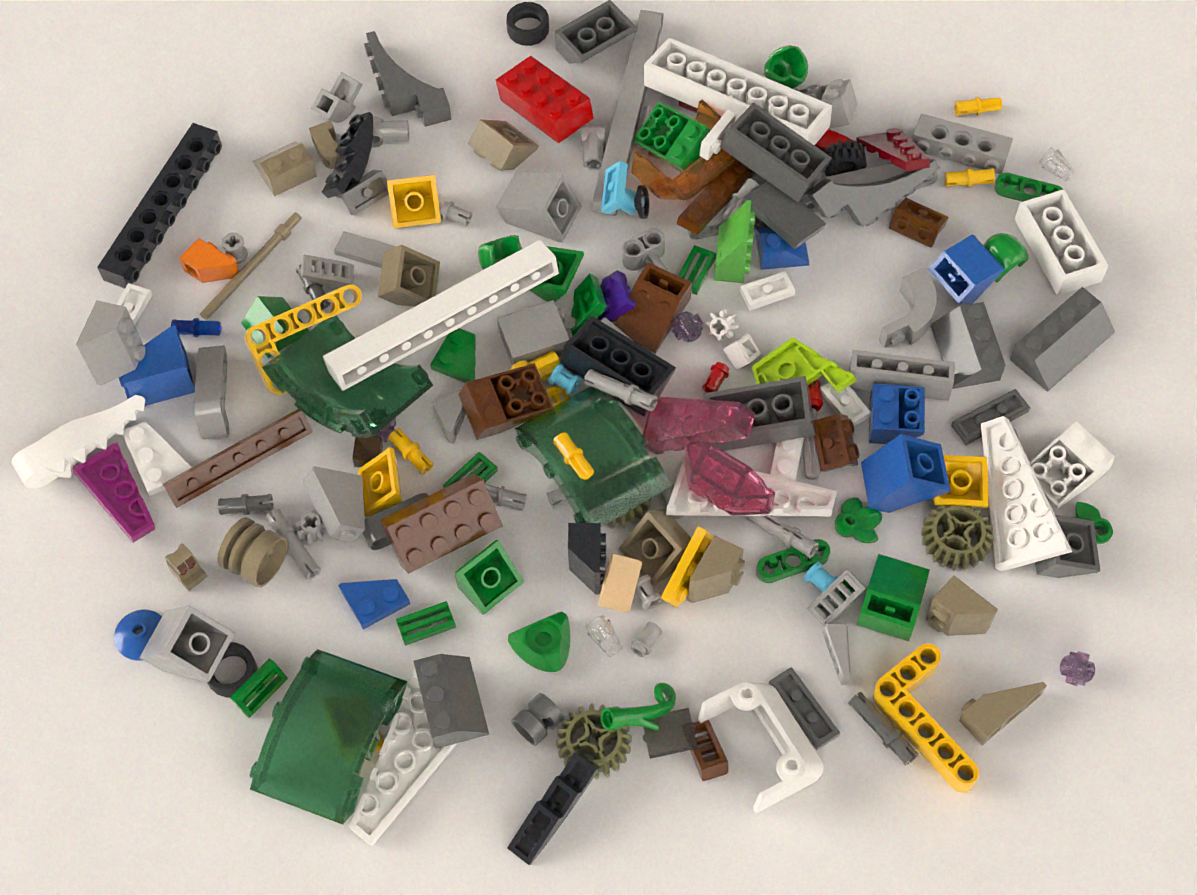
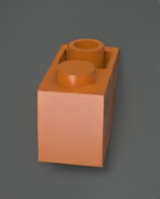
(208, 263)

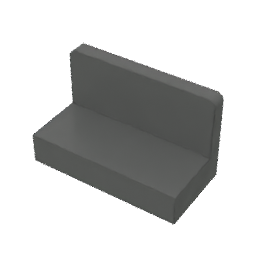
(365, 193)

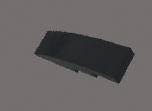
(553, 808)

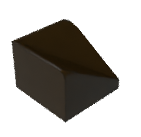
(366, 449)

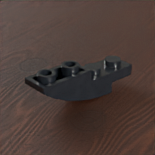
(354, 152)

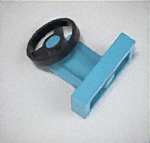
(619, 197)

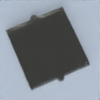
(674, 734)

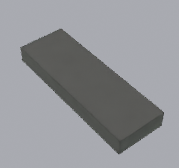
(1008, 405)
(805, 709)

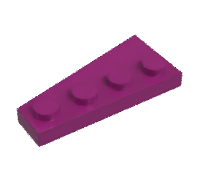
(115, 489)

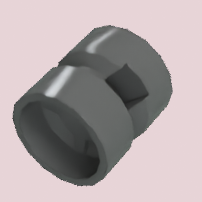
(535, 721)

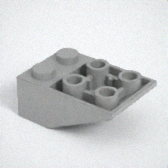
(840, 96)

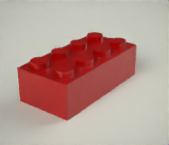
(544, 99)

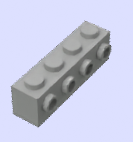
(891, 369)

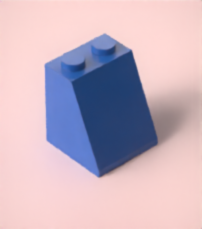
(162, 372)
(904, 474)

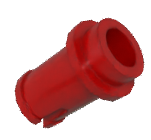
(718, 374)
(816, 401)

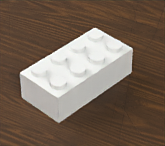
(1061, 242)

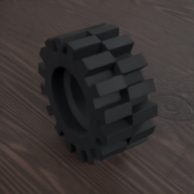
(845, 157)

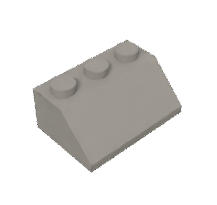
(110, 342)

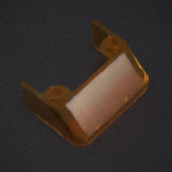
(691, 179)

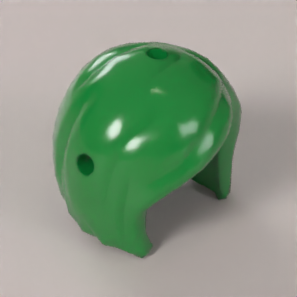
(787, 66)
(497, 250)
(1007, 251)

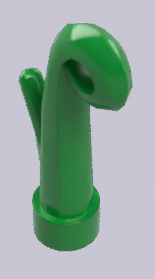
(617, 717)

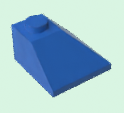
(776, 252)

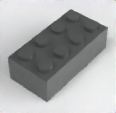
(775, 152)
(780, 411)

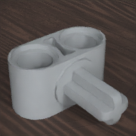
(644, 250)

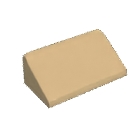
(620, 583)

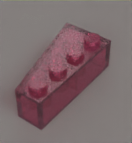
(695, 420)

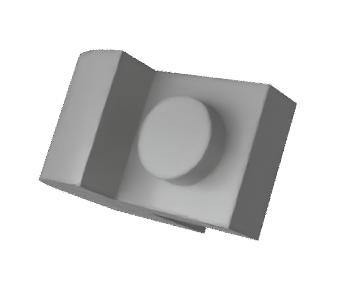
(338, 102)

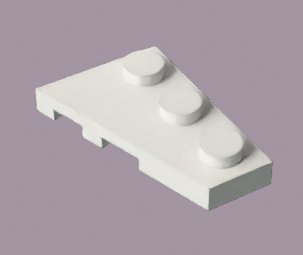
(153, 457)

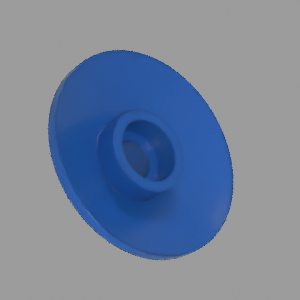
(132, 644)

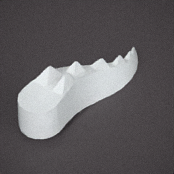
(72, 442)

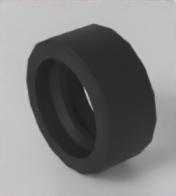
(527, 10)
(228, 690)

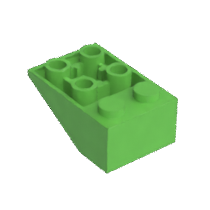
(735, 245)

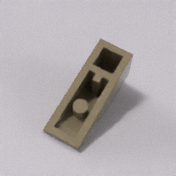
(997, 709)

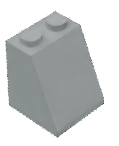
(540, 204)
(187, 644)

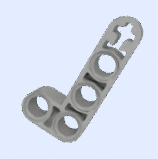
(211, 392)

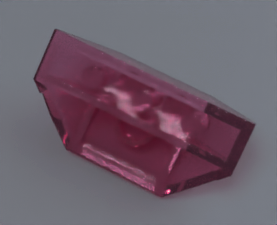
(725, 481)

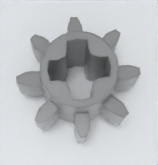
(305, 527)

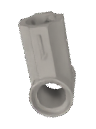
(389, 131)
(592, 141)

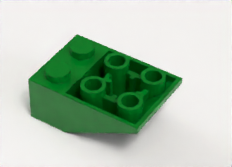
(672, 137)
(893, 597)

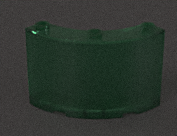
(358, 409)
(610, 444)
(325, 735)

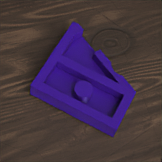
(616, 296)

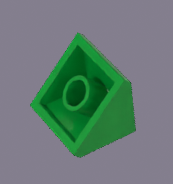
(558, 285)
(264, 309)
(488, 577)

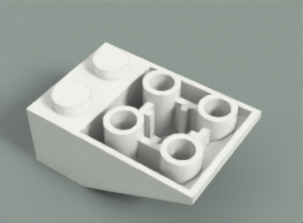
(1071, 464)

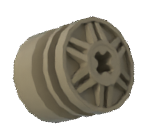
(252, 552)

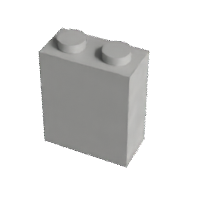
(533, 332)

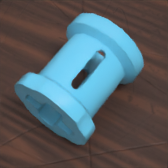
(565, 379)
(819, 577)

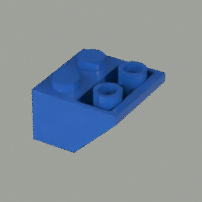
(966, 270)
(896, 412)

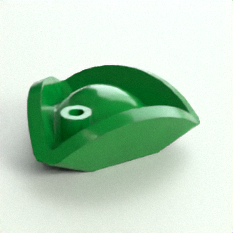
(543, 643)

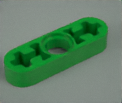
(1019, 195)
(773, 560)

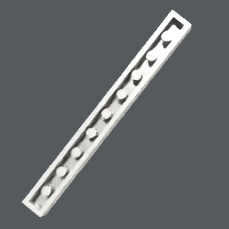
(440, 315)

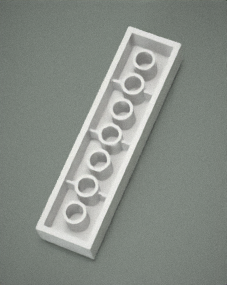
(696, 75)

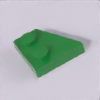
(587, 302)
(457, 356)

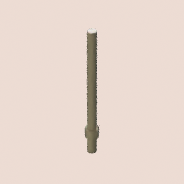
(282, 232)

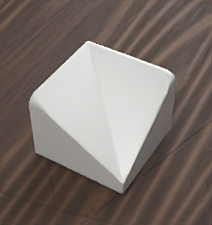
(742, 351)

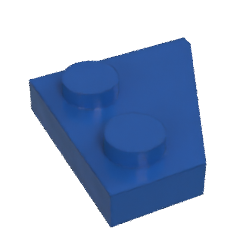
(374, 599)

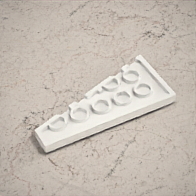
(790, 499)
(1019, 510)
(402, 767)

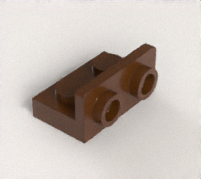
(917, 222)
(835, 442)

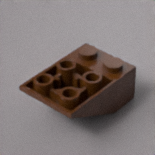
(658, 301)
(504, 400)

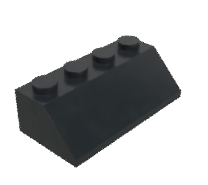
(616, 356)

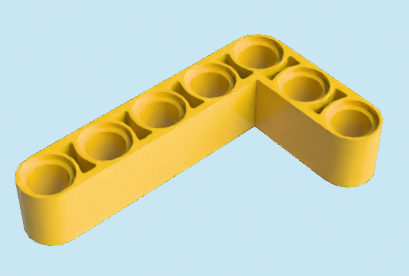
(294, 325)
(921, 718)

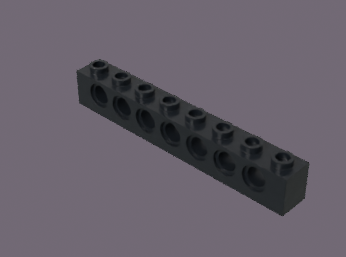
(160, 206)

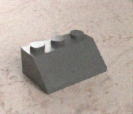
(593, 33)
(970, 342)
(450, 699)

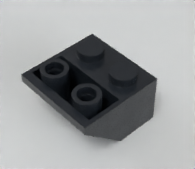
(587, 554)

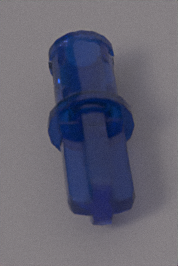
(197, 327)

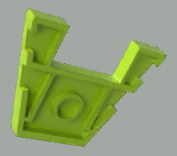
(797, 360)

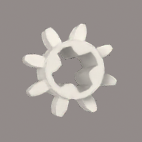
(717, 329)

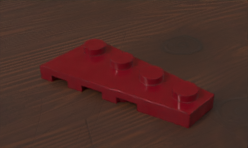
(897, 148)

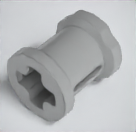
(233, 245)
(647, 593)

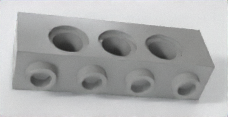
(962, 143)

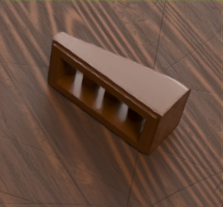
(712, 765)

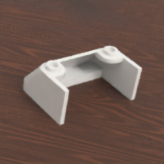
(799, 761)

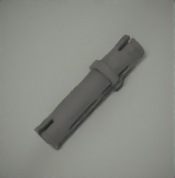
(891, 737)

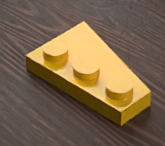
(678, 586)

